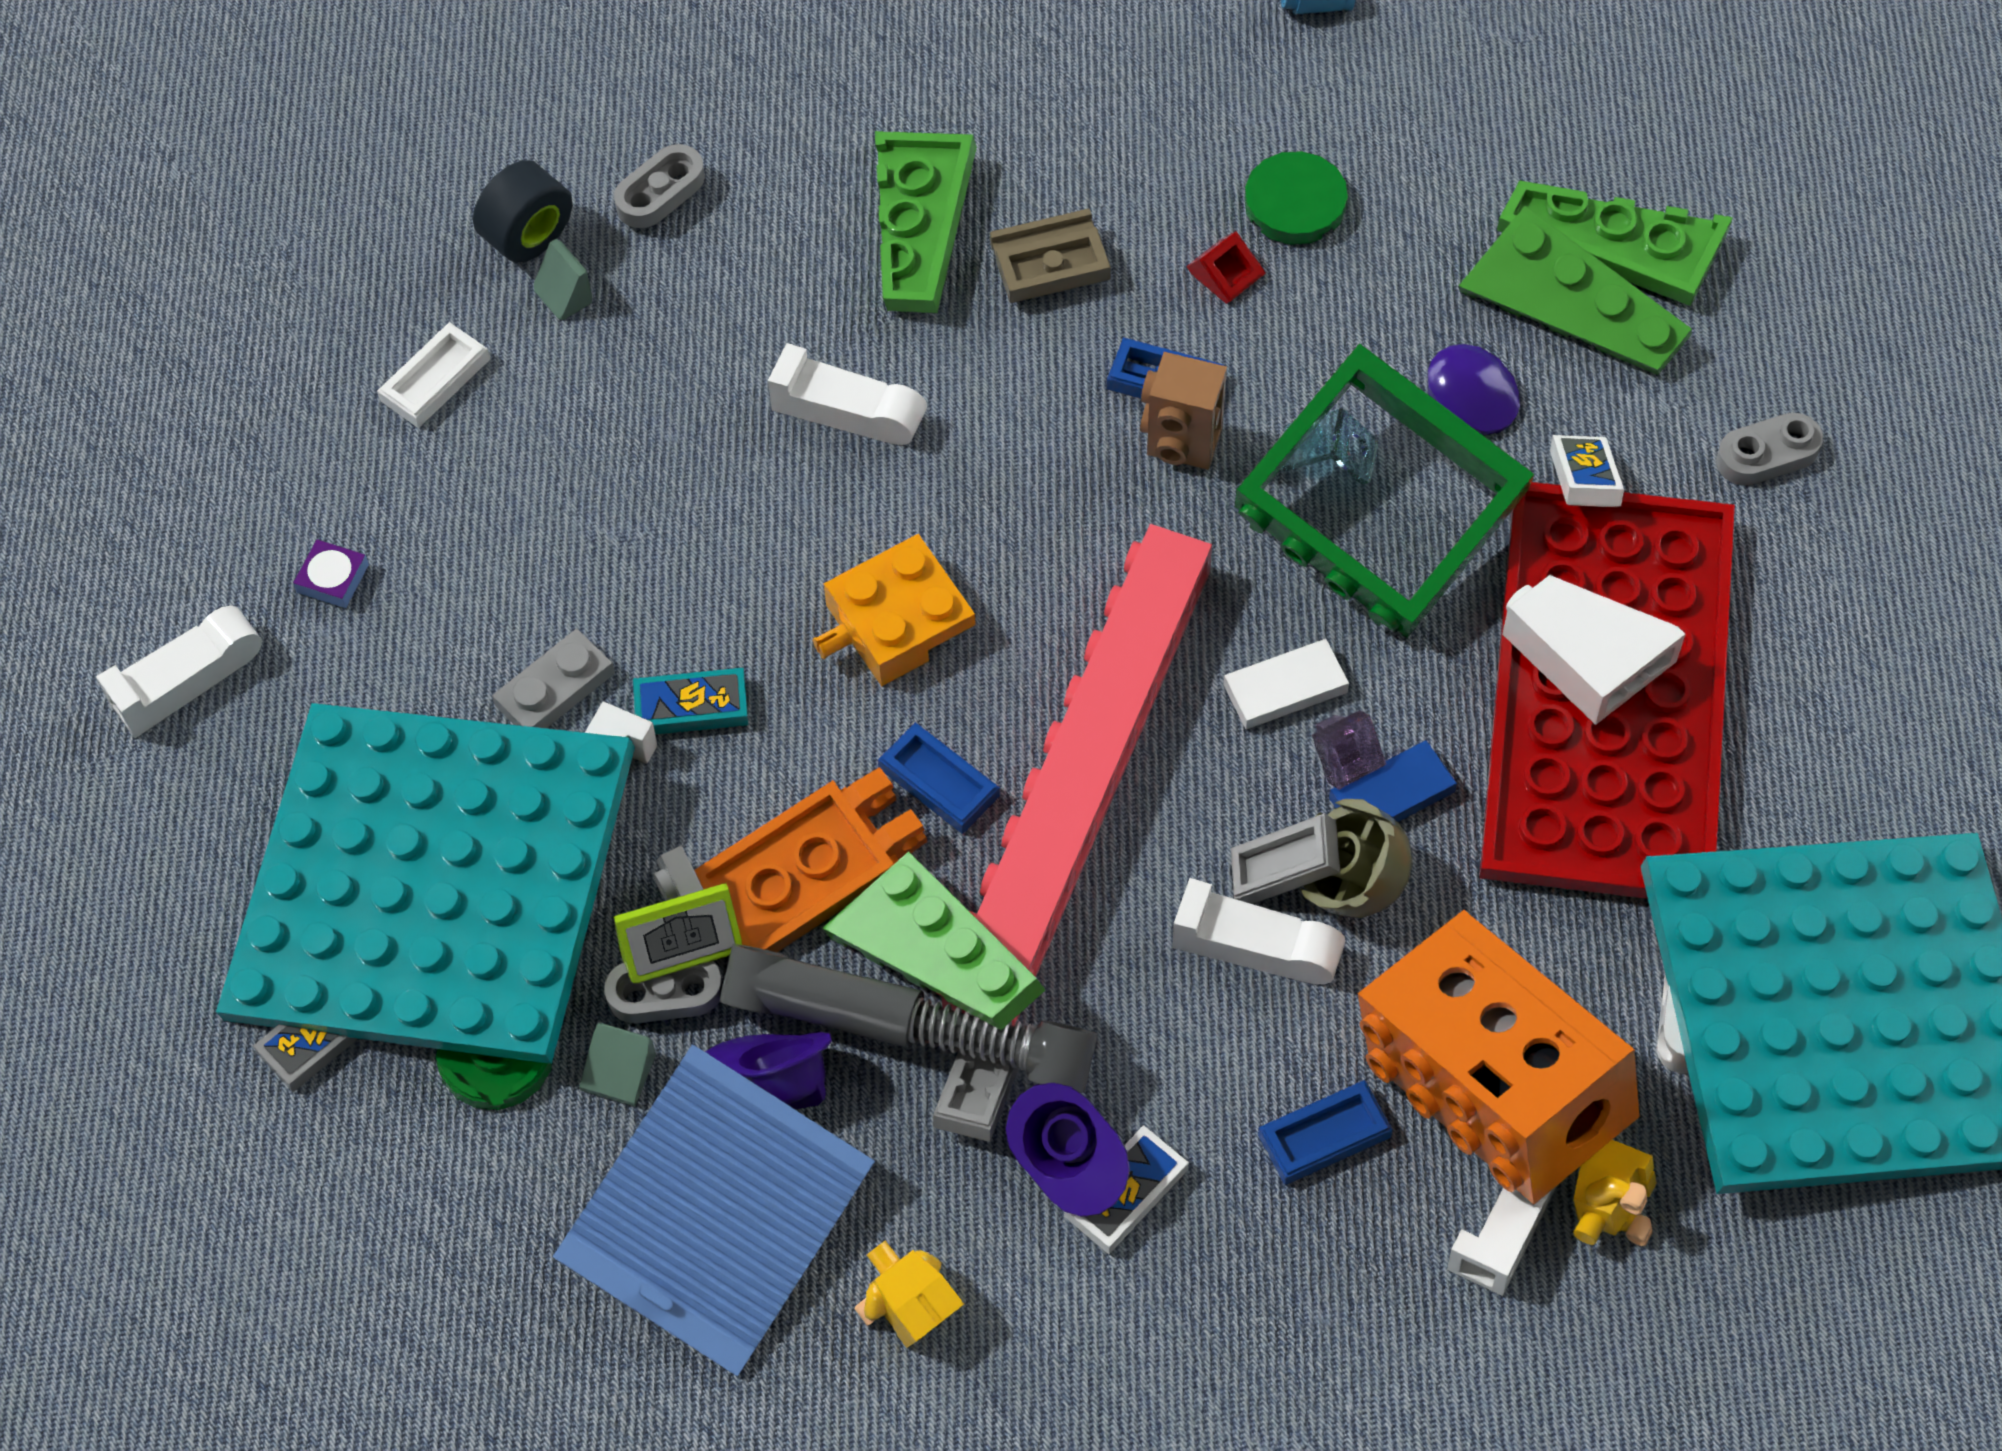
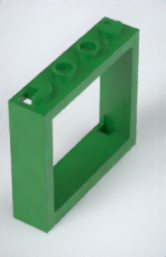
(1433, 424)

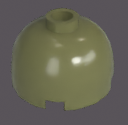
(1372, 862)

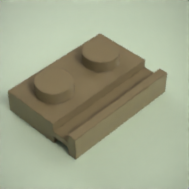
(1050, 255)

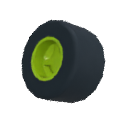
(522, 211)

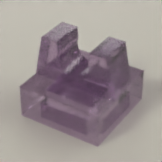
(1348, 748)

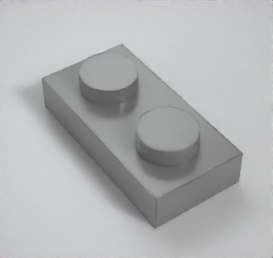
(554, 682)

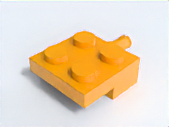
(894, 610)

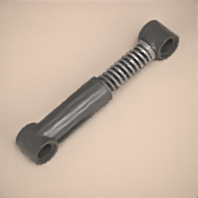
(900, 1016)

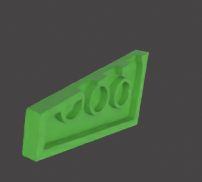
(919, 213)
(1642, 245)

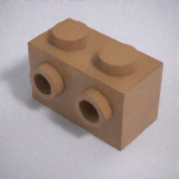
(1184, 410)

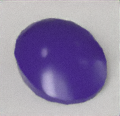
(1474, 387)

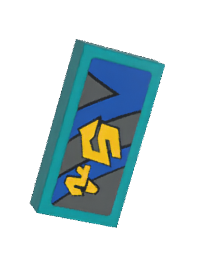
(692, 700)

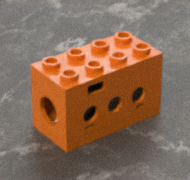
(1499, 1056)

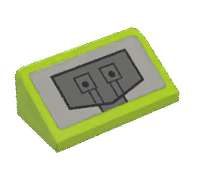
(677, 933)

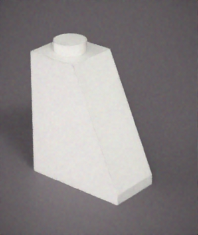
(1589, 644)

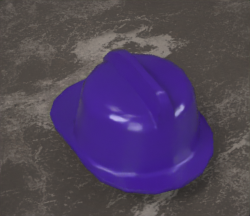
(780, 1064)
(1068, 1149)

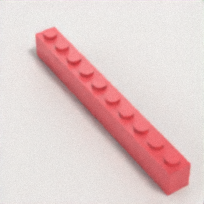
(1092, 743)

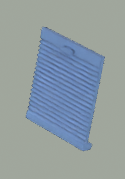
(714, 1210)

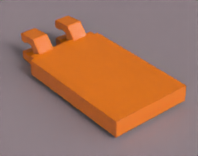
(811, 860)

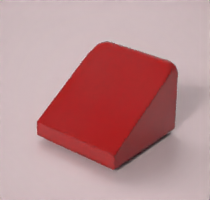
(1227, 267)

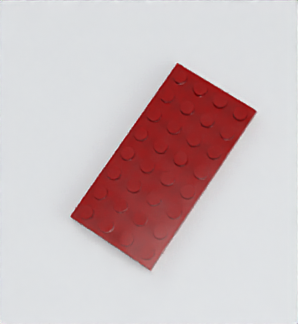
(1592, 800)

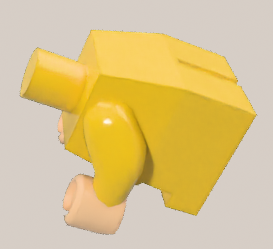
(1613, 1193)
(908, 1293)

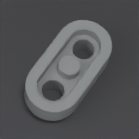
(654, 186)
(1773, 449)
(664, 994)

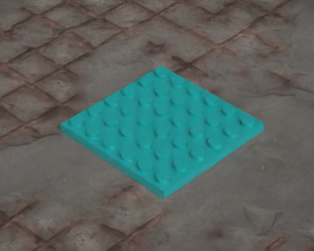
(429, 882)
(1837, 1007)

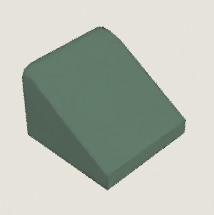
(562, 282)
(617, 1064)

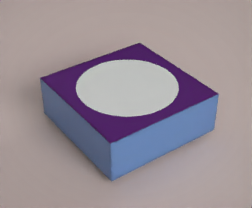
(331, 573)

